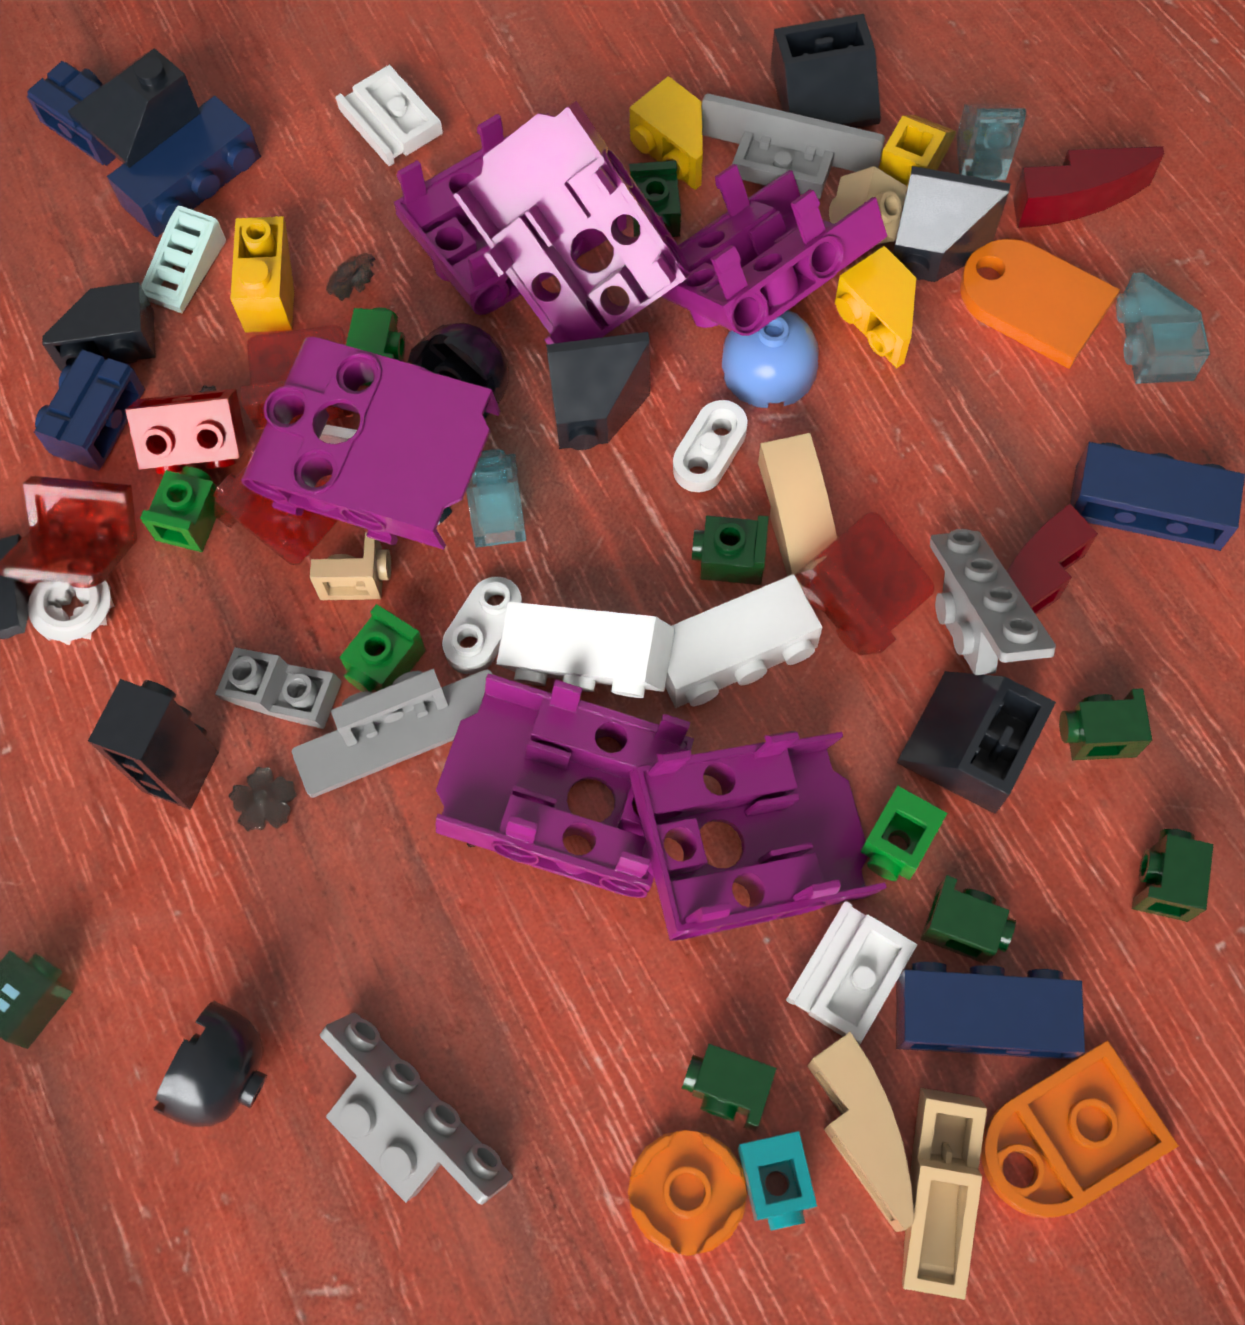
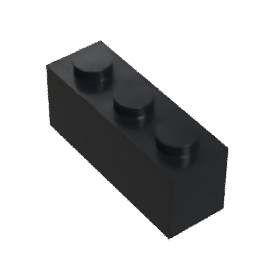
(154, 742)

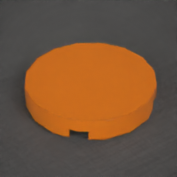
(687, 1192)

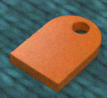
(1036, 298)
(1080, 1132)

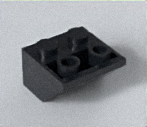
(827, 71)
(976, 736)

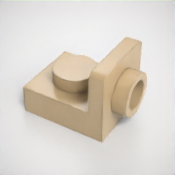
(351, 577)

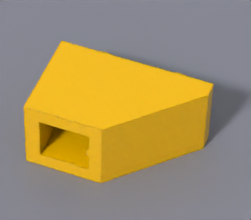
(670, 129)
(915, 144)
(262, 275)
(880, 302)

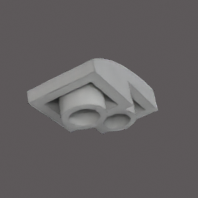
(278, 689)

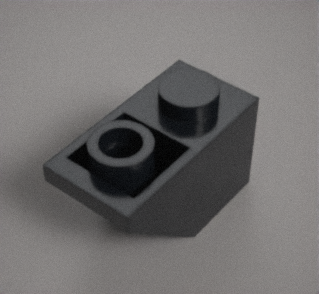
(106, 322)

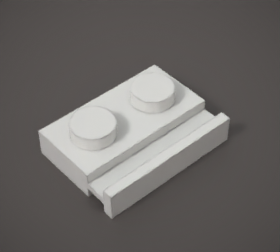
(389, 115)
(851, 972)

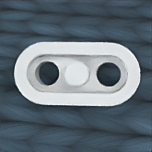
(706, 448)
(479, 621)

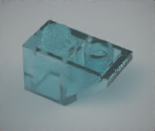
(988, 139)
(1162, 333)
(496, 500)

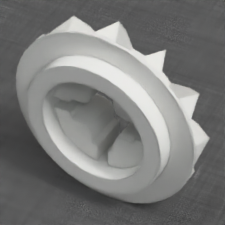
(53, 621)

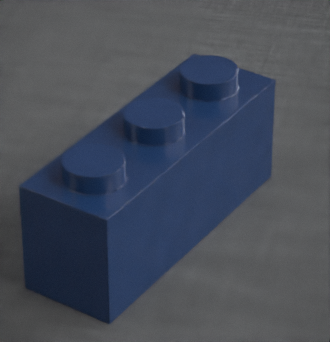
(186, 166)
(1157, 495)
(989, 1012)

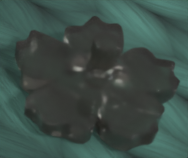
(350, 274)
(264, 801)

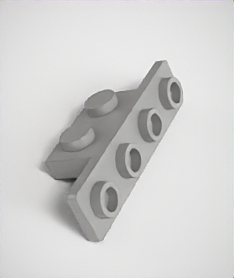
(785, 141)
(984, 605)
(387, 728)
(401, 1122)

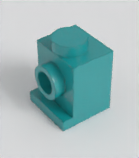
(780, 1155)

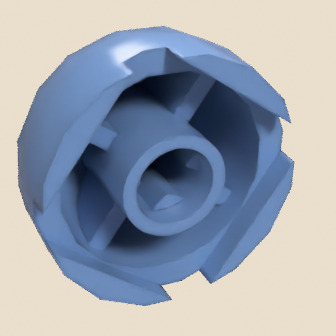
(772, 363)

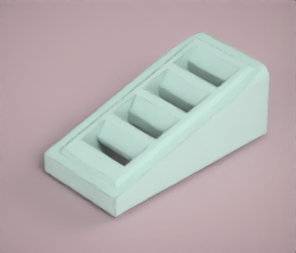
(189, 231)

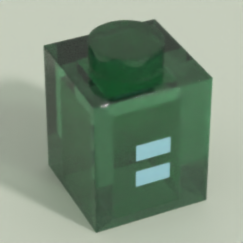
(28, 997)

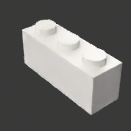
(741, 641)
(586, 648)

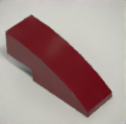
(1084, 184)
(1043, 560)

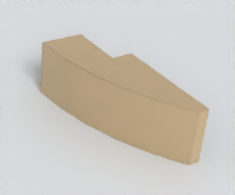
(797, 500)
(866, 1129)
(944, 1193)

